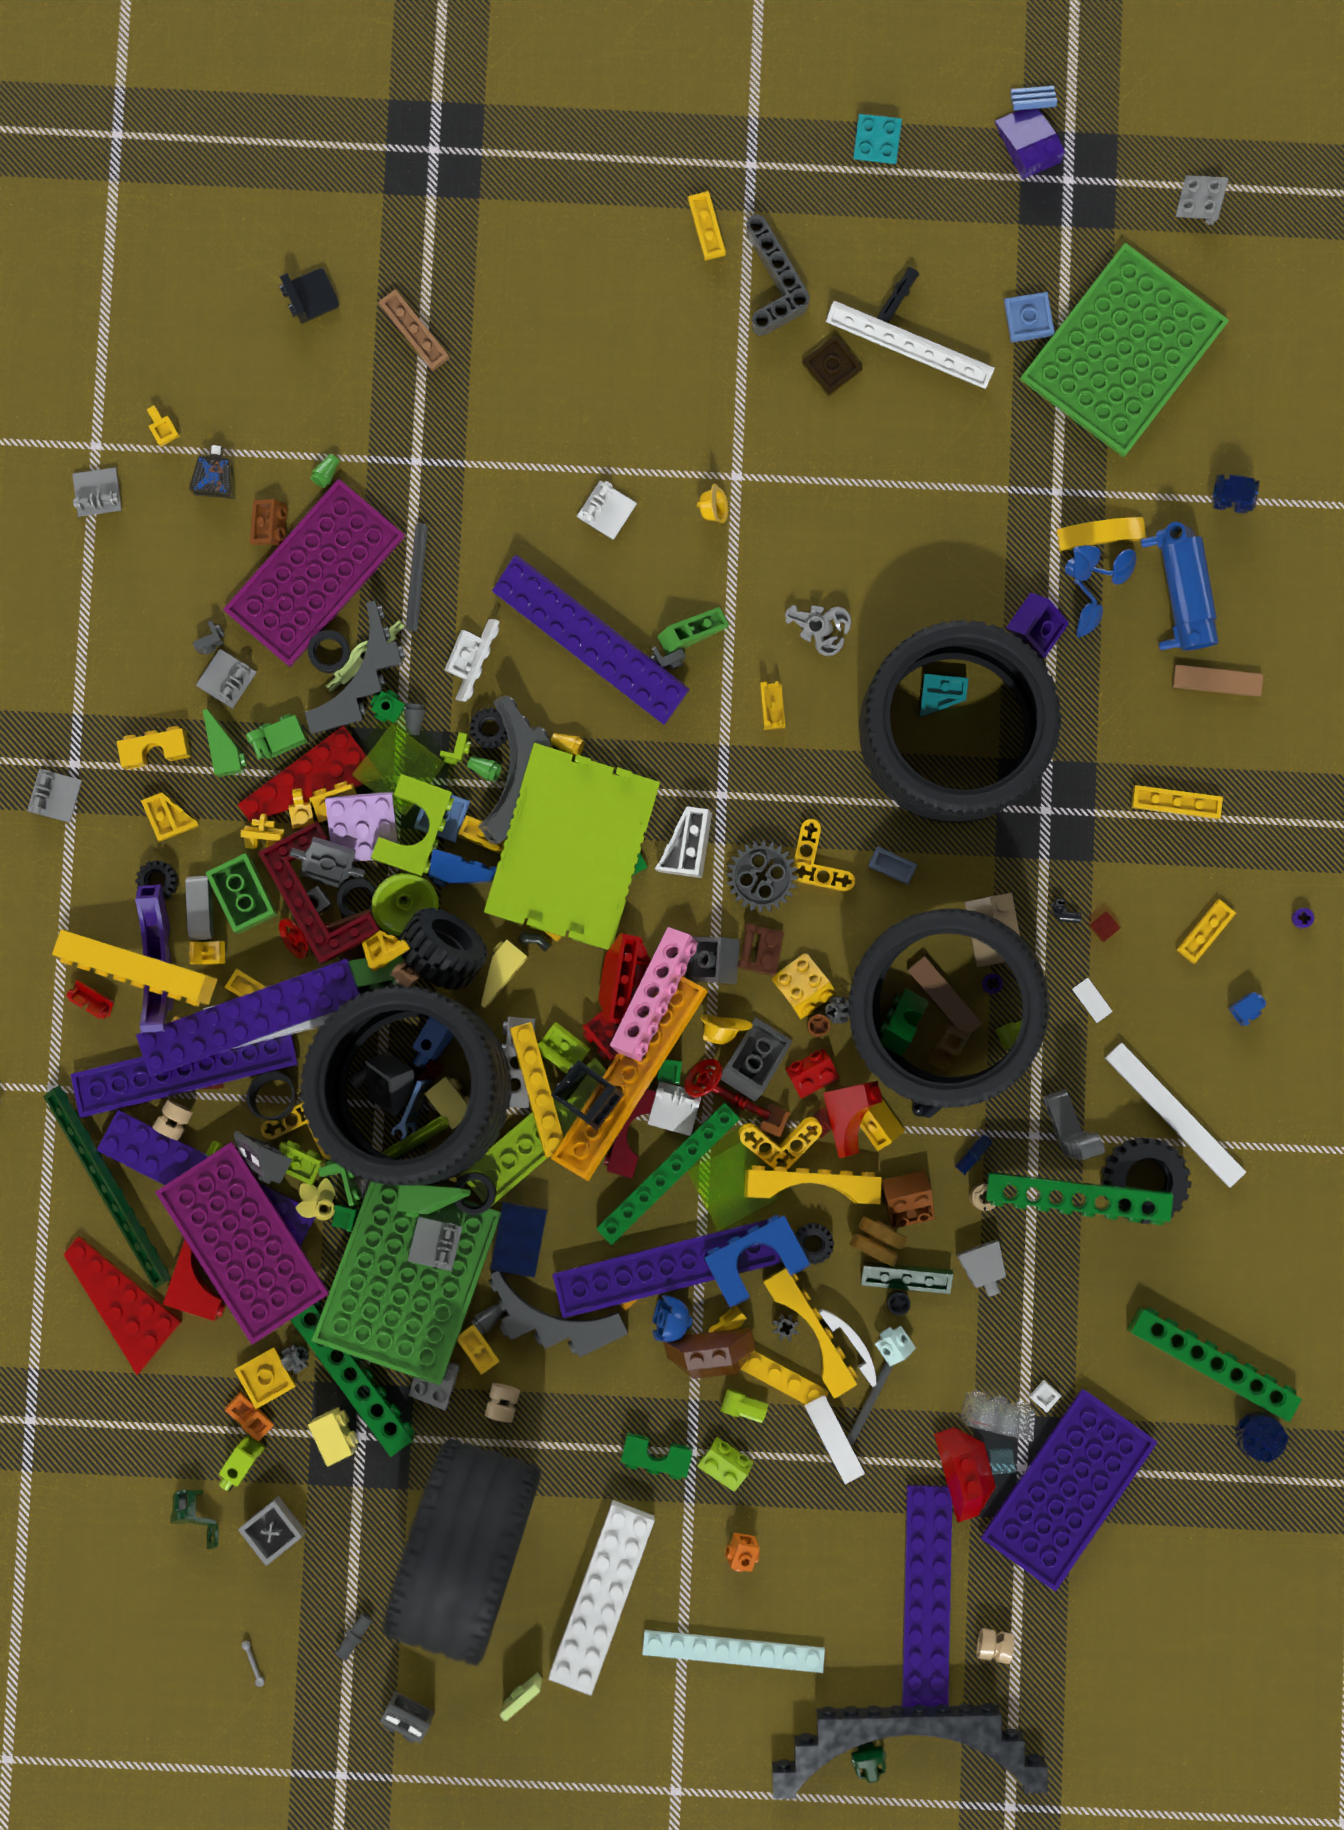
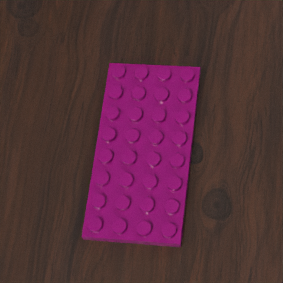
(314, 572)
(242, 1242)

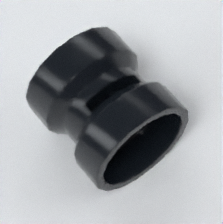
(900, 1305)

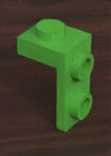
(352, 1191)

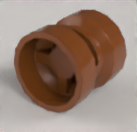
(820, 1023)

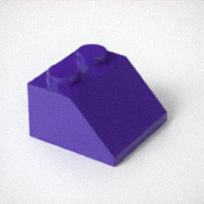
(1038, 624)

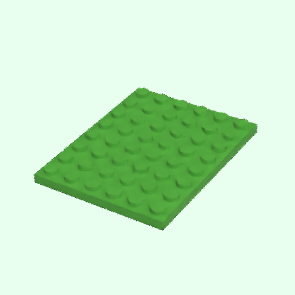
(1124, 350)
(397, 1308)

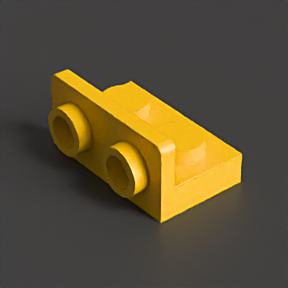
(318, 799)

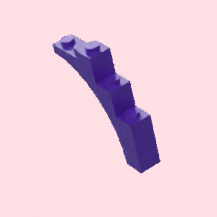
(154, 935)

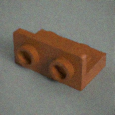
(268, 522)

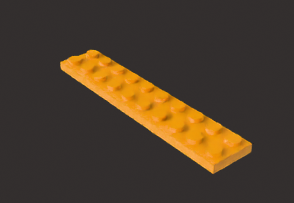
(583, 1145)

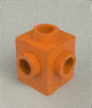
(742, 1552)

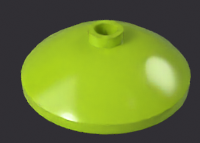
(394, 914)

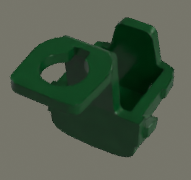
(183, 1515)
(869, 1758)

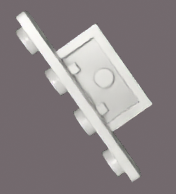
(468, 657)

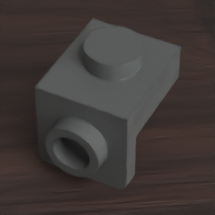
(209, 643)
(671, 661)

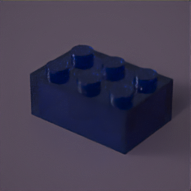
(519, 1239)

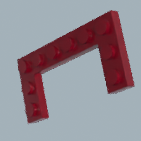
(324, 944)

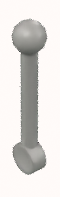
(259, 1679)

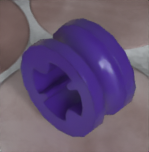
(1306, 912)
(993, 990)

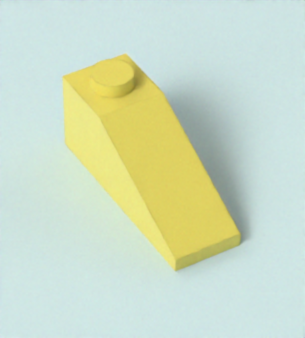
(502, 968)

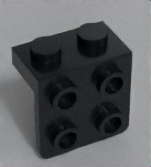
(309, 295)

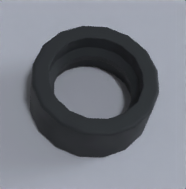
(317, 639)
(346, 887)
(490, 1188)

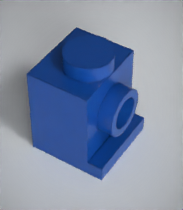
(1248, 1008)

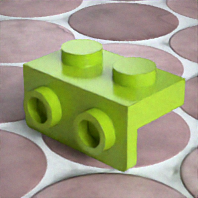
(562, 1048)
(304, 1164)
(725, 1464)

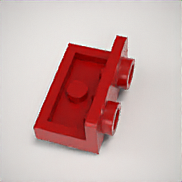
(602, 1034)
(812, 1073)

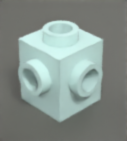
(895, 1345)

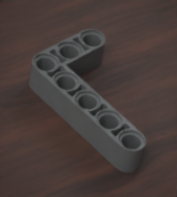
(778, 275)
(1072, 1140)

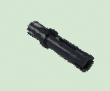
(901, 290)

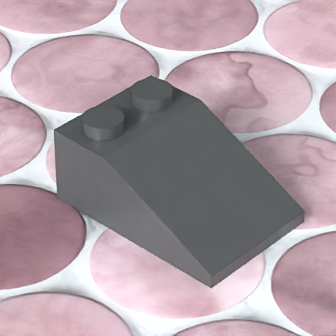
(755, 1059)

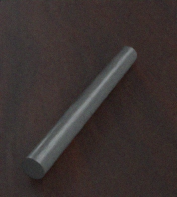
(875, 1391)

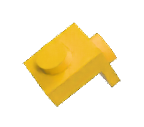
(207, 953)

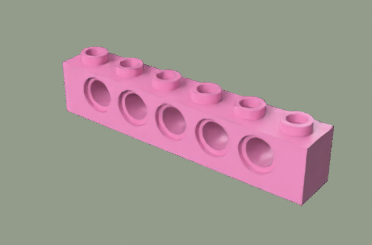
(653, 982)

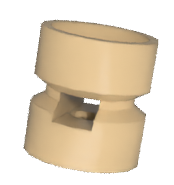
(177, 1113)
(499, 1410)
(995, 1646)

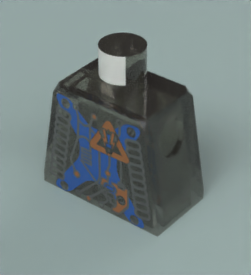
(213, 475)

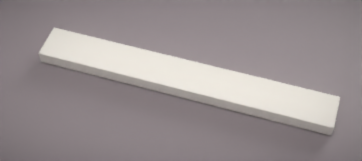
(910, 344)
(1175, 1115)

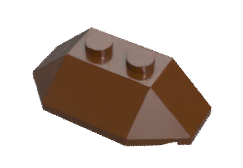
(712, 1352)

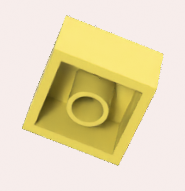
(449, 1100)
(334, 1435)

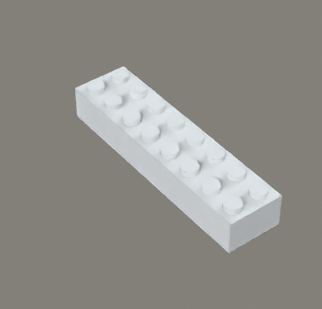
(601, 1597)

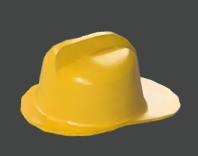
(714, 505)
(722, 1029)

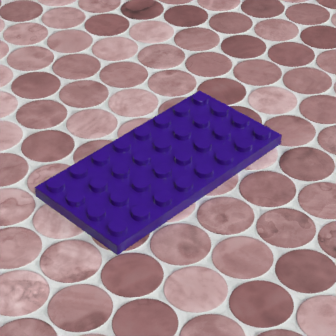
(1068, 1489)

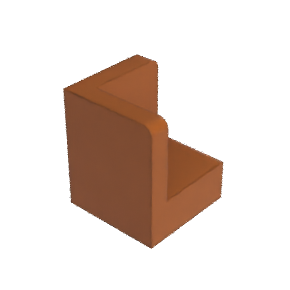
(776, 1120)

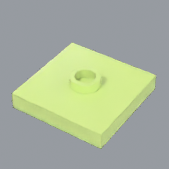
(521, 1696)

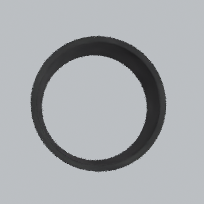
(257, 1083)

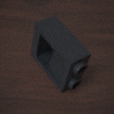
(603, 1105)

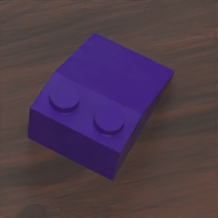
(1030, 141)

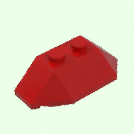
(621, 975)
(965, 1471)

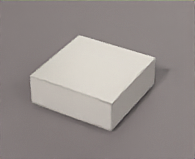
(1045, 1396)

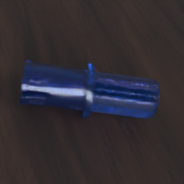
(973, 1154)

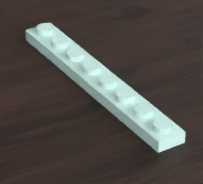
(733, 1651)

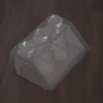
(998, 1415)

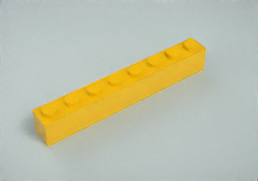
(135, 967)

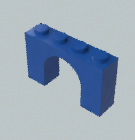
(776, 1235)

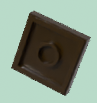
(832, 365)

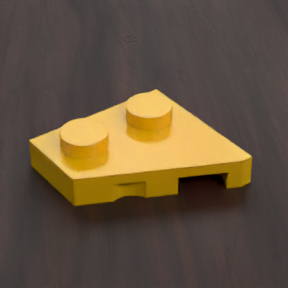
(166, 817)
(382, 949)

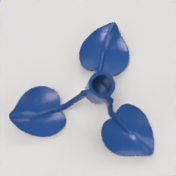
(1081, 568)

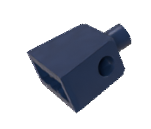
(438, 1036)

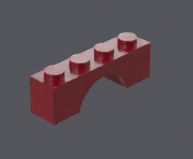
(623, 1159)

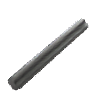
(416, 577)

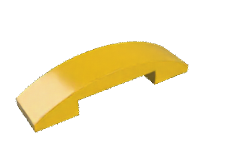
(1101, 532)

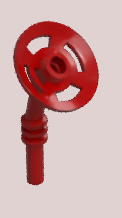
(294, 938)
(709, 1084)

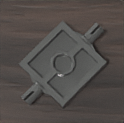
(327, 862)

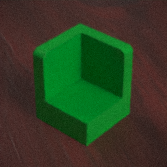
(670, 1072)
(345, 1217)

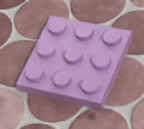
(360, 820)

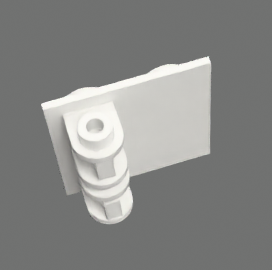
(606, 509)
(674, 1109)

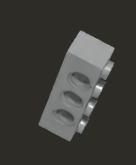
(520, 1097)

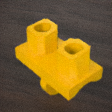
(261, 830)

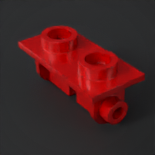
(98, 1005)

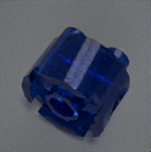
(1235, 492)
(1261, 1437)

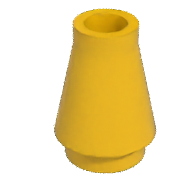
(568, 743)

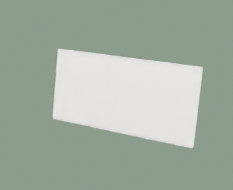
(1092, 1000)

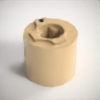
(978, 1197)

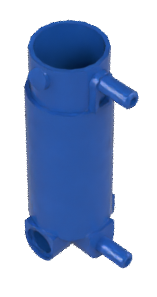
(1187, 586)

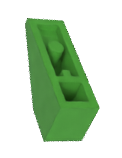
(692, 630)
(224, 752)
(427, 1199)

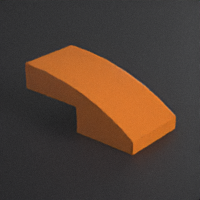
(251, 1419)

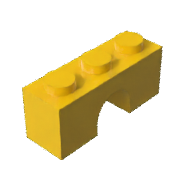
(134, 749)

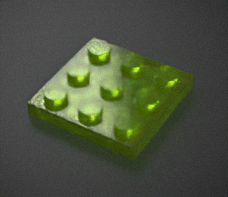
(397, 755)
(722, 1183)

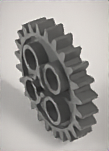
(745, 865)

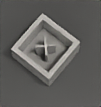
(272, 1530)

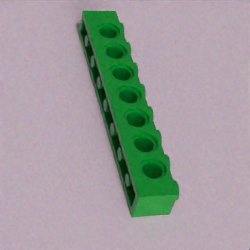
(667, 1173)
(1161, 1201)
(350, 1386)
(1283, 1407)

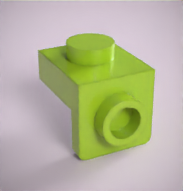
(462, 746)

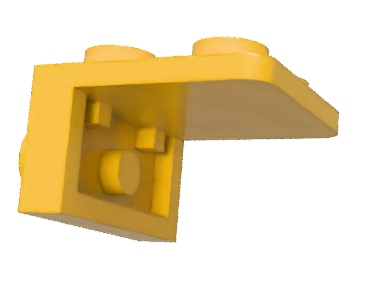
(804, 985)

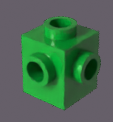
(395, 710)

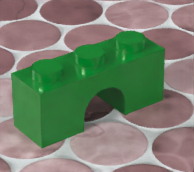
(901, 1023)
(674, 1463)

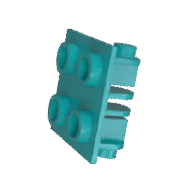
(877, 138)

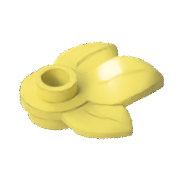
(314, 1197)

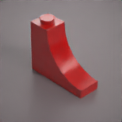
(846, 1110)
(189, 1291)

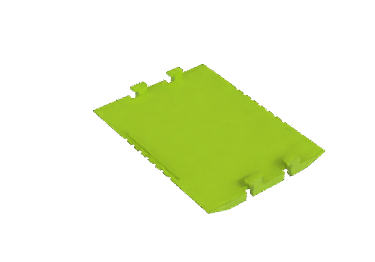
(572, 847)

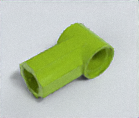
(1009, 1033)
(737, 1404)

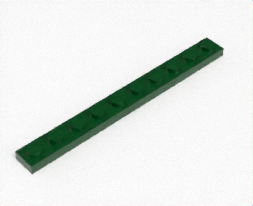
(107, 1187)

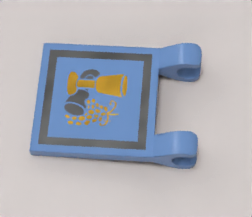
(413, 1109)

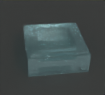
(1002, 1461)

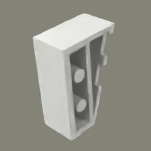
(688, 845)

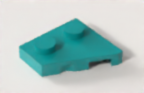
(941, 692)

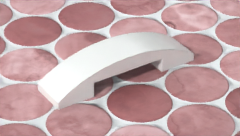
(866, 1366)
(834, 1439)

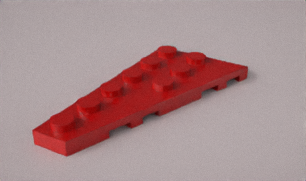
(320, 768)
(128, 1311)

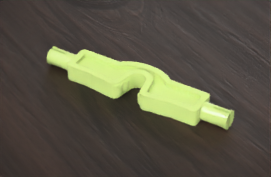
(348, 672)

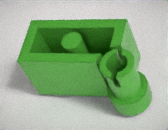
(277, 737)

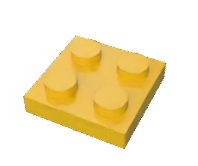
(265, 1377)

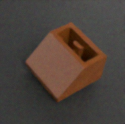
(908, 1199)

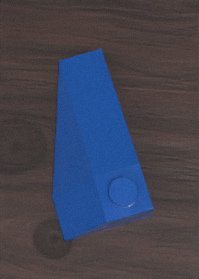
(456, 870)

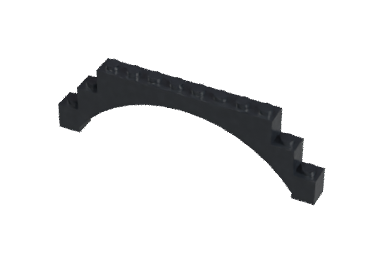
(852, 1726)

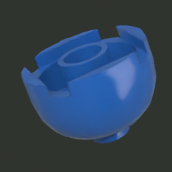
(671, 1319)

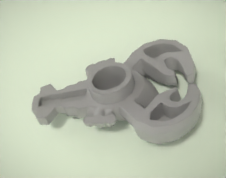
(821, 626)

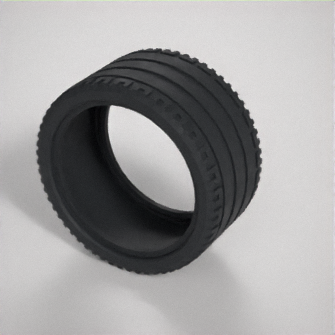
(1002, 655)
(328, 1069)
(898, 1072)
(461, 1551)

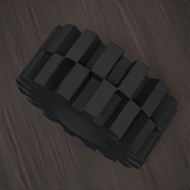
(476, 731)
(161, 867)
(824, 1234)

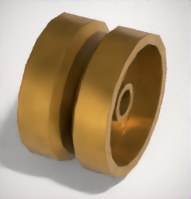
(879, 1238)

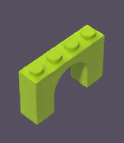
(434, 803)

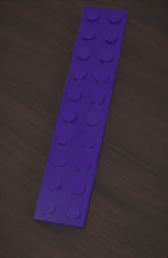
(590, 639)
(248, 1018)
(130, 1084)
(166, 1159)
(652, 1271)
(927, 1595)

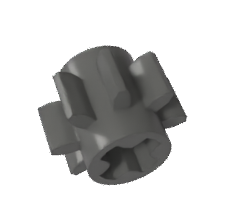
(837, 1010)
(791, 1329)
(295, 1358)

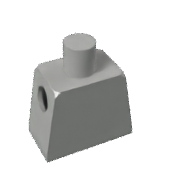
(984, 1266)

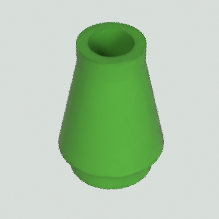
(324, 471)
(486, 768)

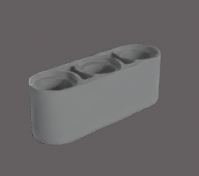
(199, 908)

